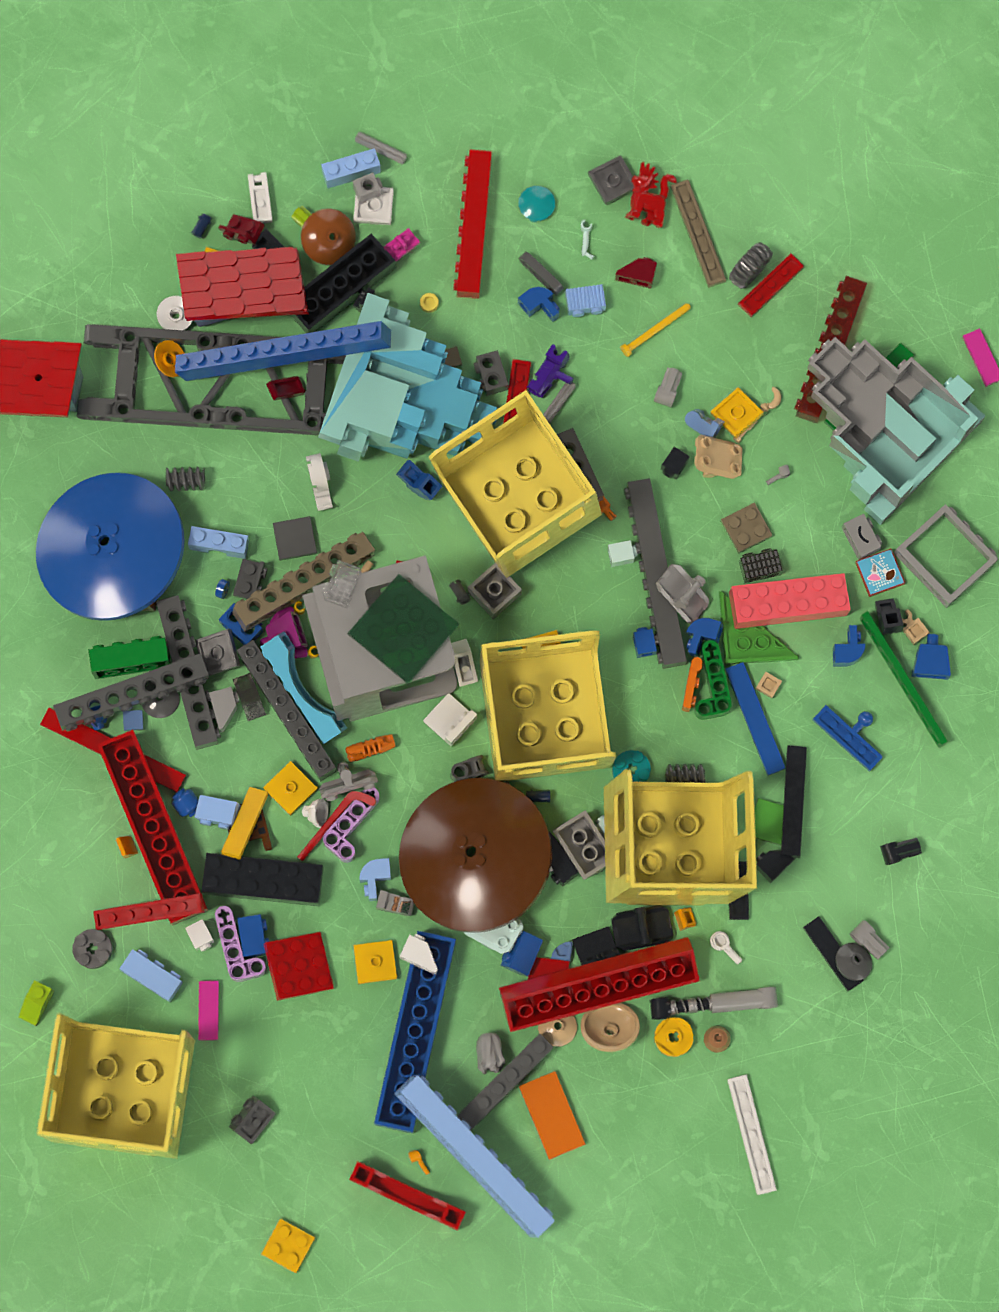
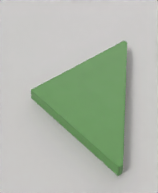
(749, 643)

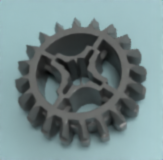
(750, 265)

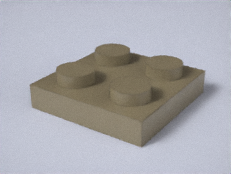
(746, 528)

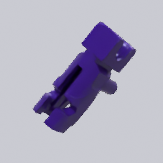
(549, 371)

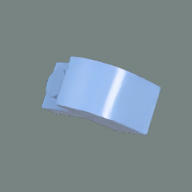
(374, 871)

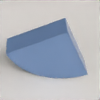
(563, 952)

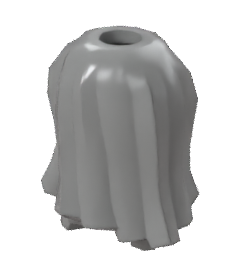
(489, 1053)

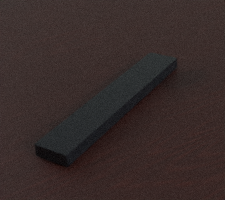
(793, 801)

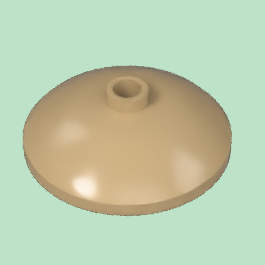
(614, 1020)

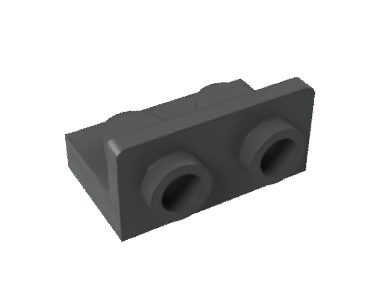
(249, 578)
(251, 1119)

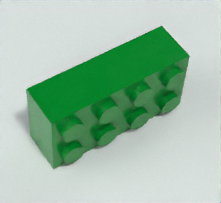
(129, 658)

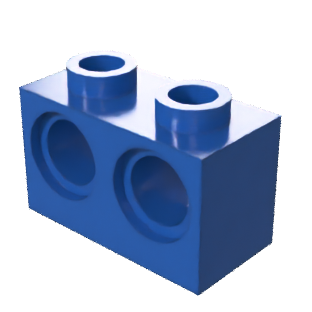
(237, 630)

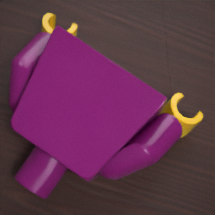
(289, 621)

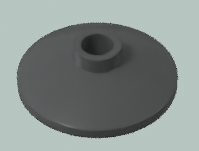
(161, 708)
(848, 966)

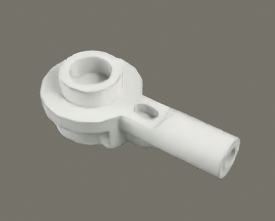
(720, 941)

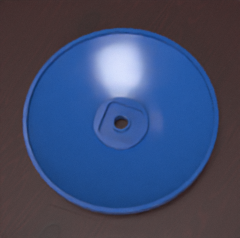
(135, 563)

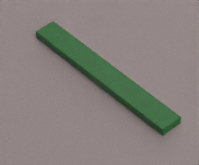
(903, 679)

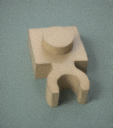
(914, 629)

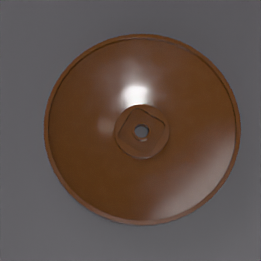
(501, 877)

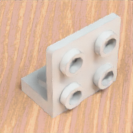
(450, 719)

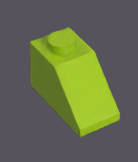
(35, 1003)

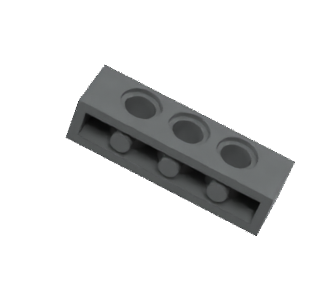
(572, 442)

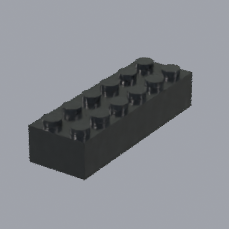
(343, 282)
(262, 879)

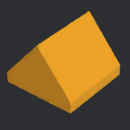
(685, 918)

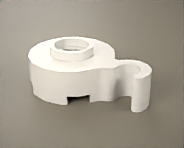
(319, 476)

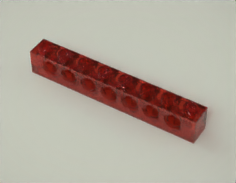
(855, 289)

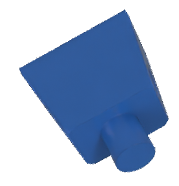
(932, 660)

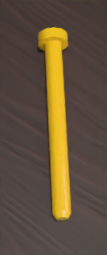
(626, 349)

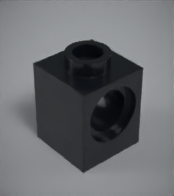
(674, 463)

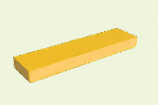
(244, 823)

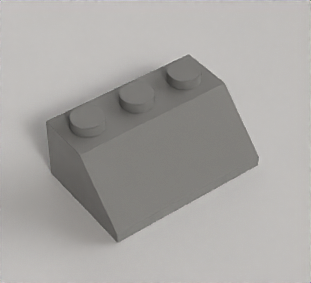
(583, 844)

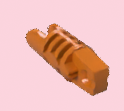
(371, 747)

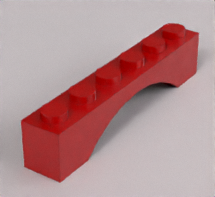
(407, 1196)

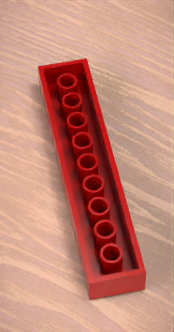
(149, 818)
(599, 984)

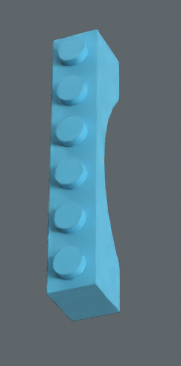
(282, 657)

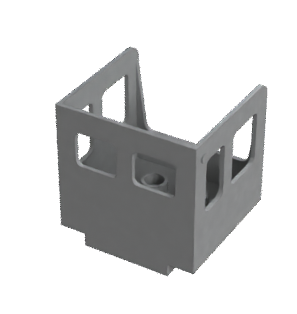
(354, 676)

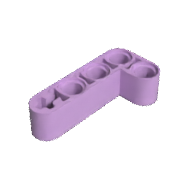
(354, 821)
(234, 943)

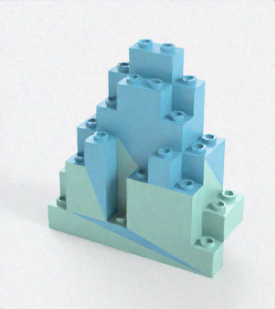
(400, 393)

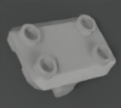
(683, 592)
(347, 782)

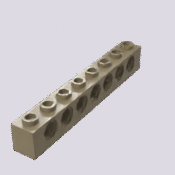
(249, 619)

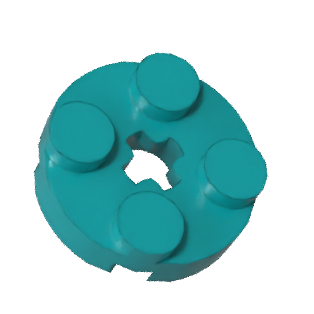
(635, 759)

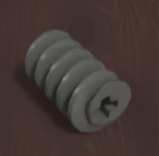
(185, 479)
(684, 775)

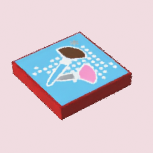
(880, 572)

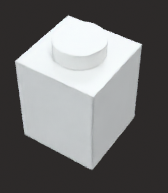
(200, 936)

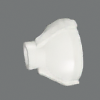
(317, 812)

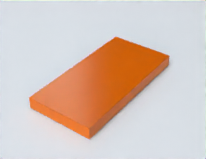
(552, 1115)

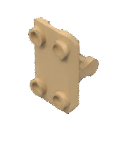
(718, 457)

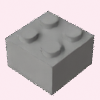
(494, 591)

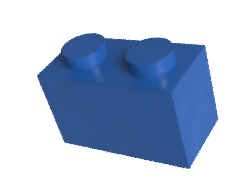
(252, 935)
(523, 954)

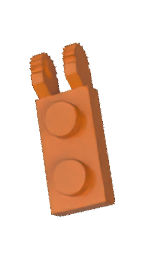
(692, 682)

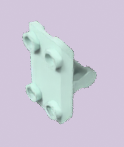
(500, 939)

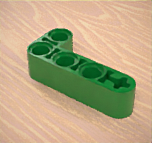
(713, 678)

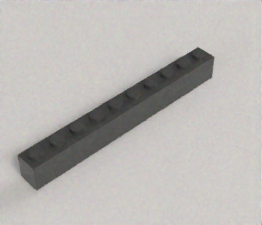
(653, 565)

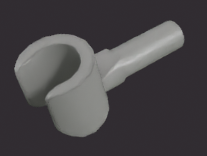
(784, 473)

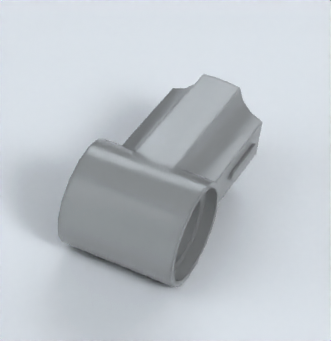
(667, 391)
(865, 936)

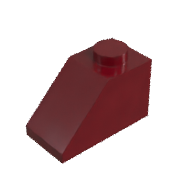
(638, 272)

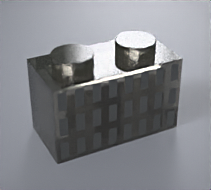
(760, 566)

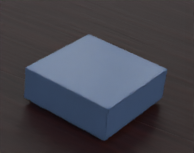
(133, 720)

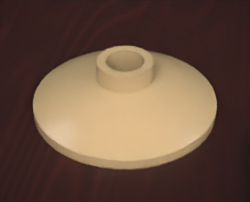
(559, 1037)

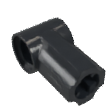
(895, 852)

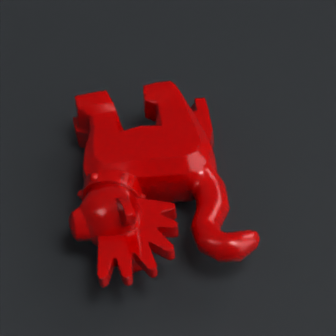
(651, 203)

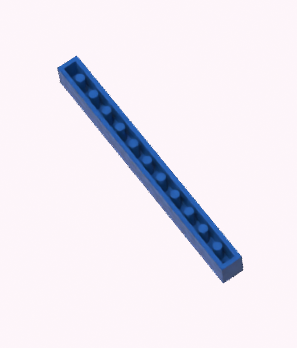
(283, 351)

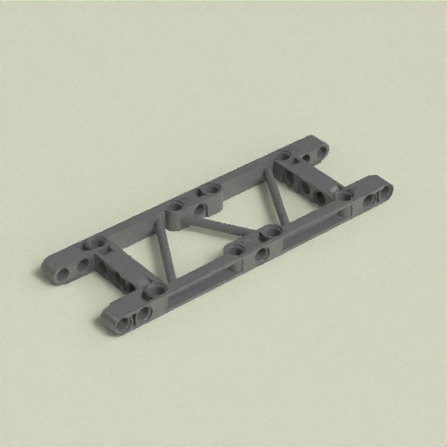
(218, 418)

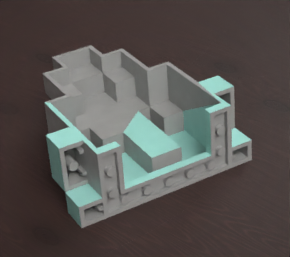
(889, 420)

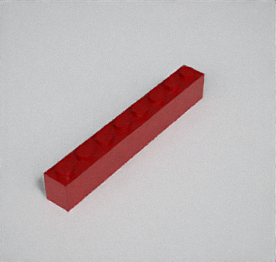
(474, 224)

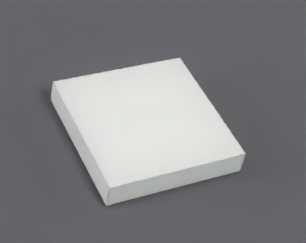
(375, 210)

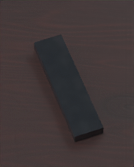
(828, 948)

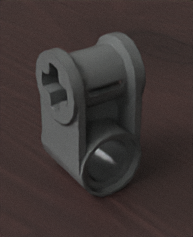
(470, 769)

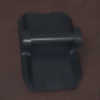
(642, 927)

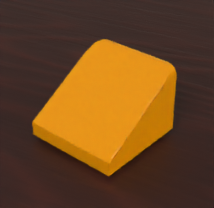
(126, 846)

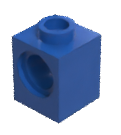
(644, 642)

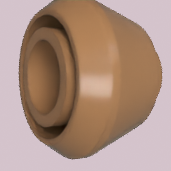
(710, 1039)

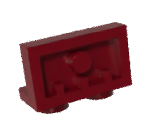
(242, 229)

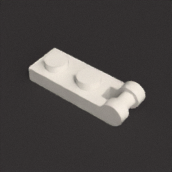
(260, 198)

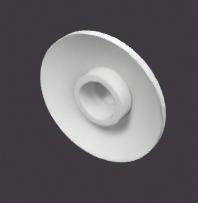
(166, 310)

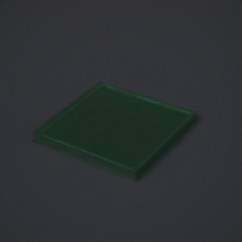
(403, 629)

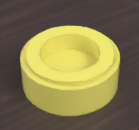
(429, 302)

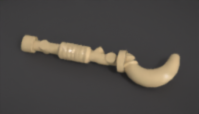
(764, 407)

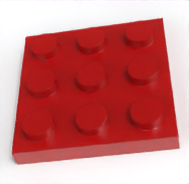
(298, 966)

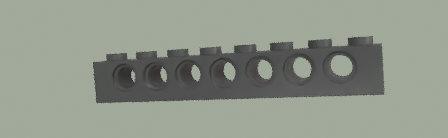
(166, 608)
(194, 664)
(286, 710)

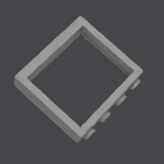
(925, 577)

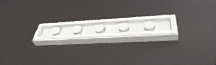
(751, 1134)

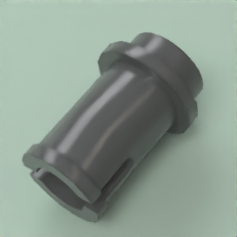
(459, 591)

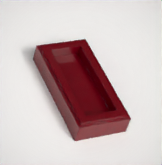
(285, 388)

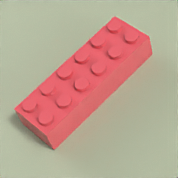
(789, 601)

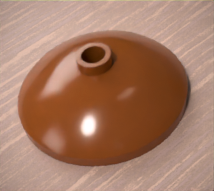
(316, 234)

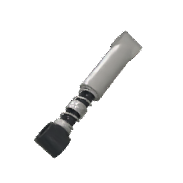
(718, 1002)

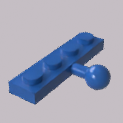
(848, 737)

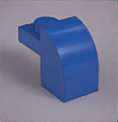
(537, 299)
(418, 482)
(702, 630)
(850, 653)

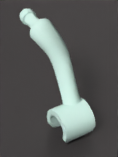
(586, 239)

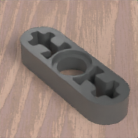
(540, 273)

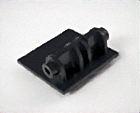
(595, 946)

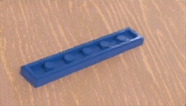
(755, 719)

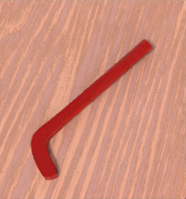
(354, 795)

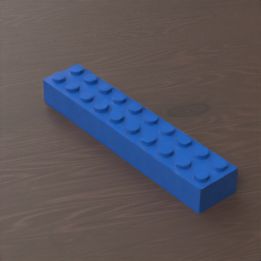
(414, 1032)

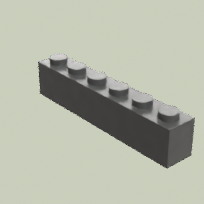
(505, 1081)

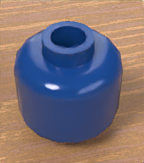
(185, 802)

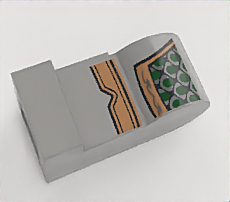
(394, 904)

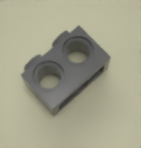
(495, 372)

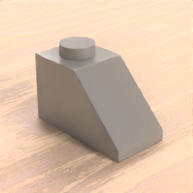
(224, 706)

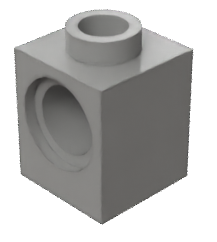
(363, 194)

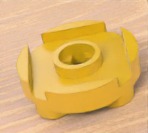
(663, 1041)

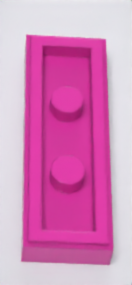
(982, 357)
(208, 1011)

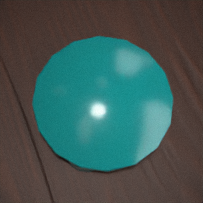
(536, 203)

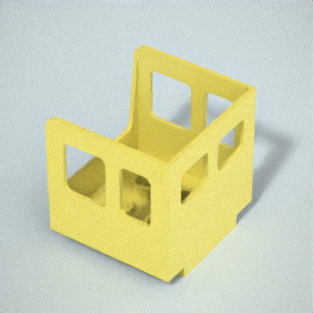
(517, 485)
(545, 707)
(677, 841)
(116, 1088)

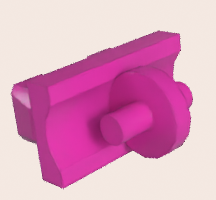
(402, 244)

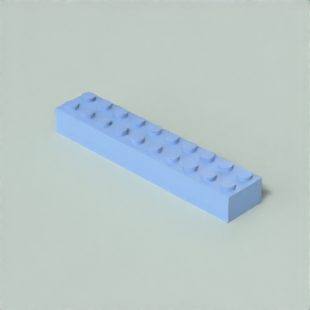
(474, 1156)

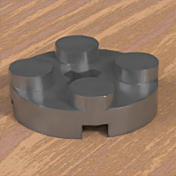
(98, 939)

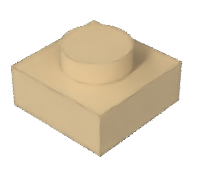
(768, 685)

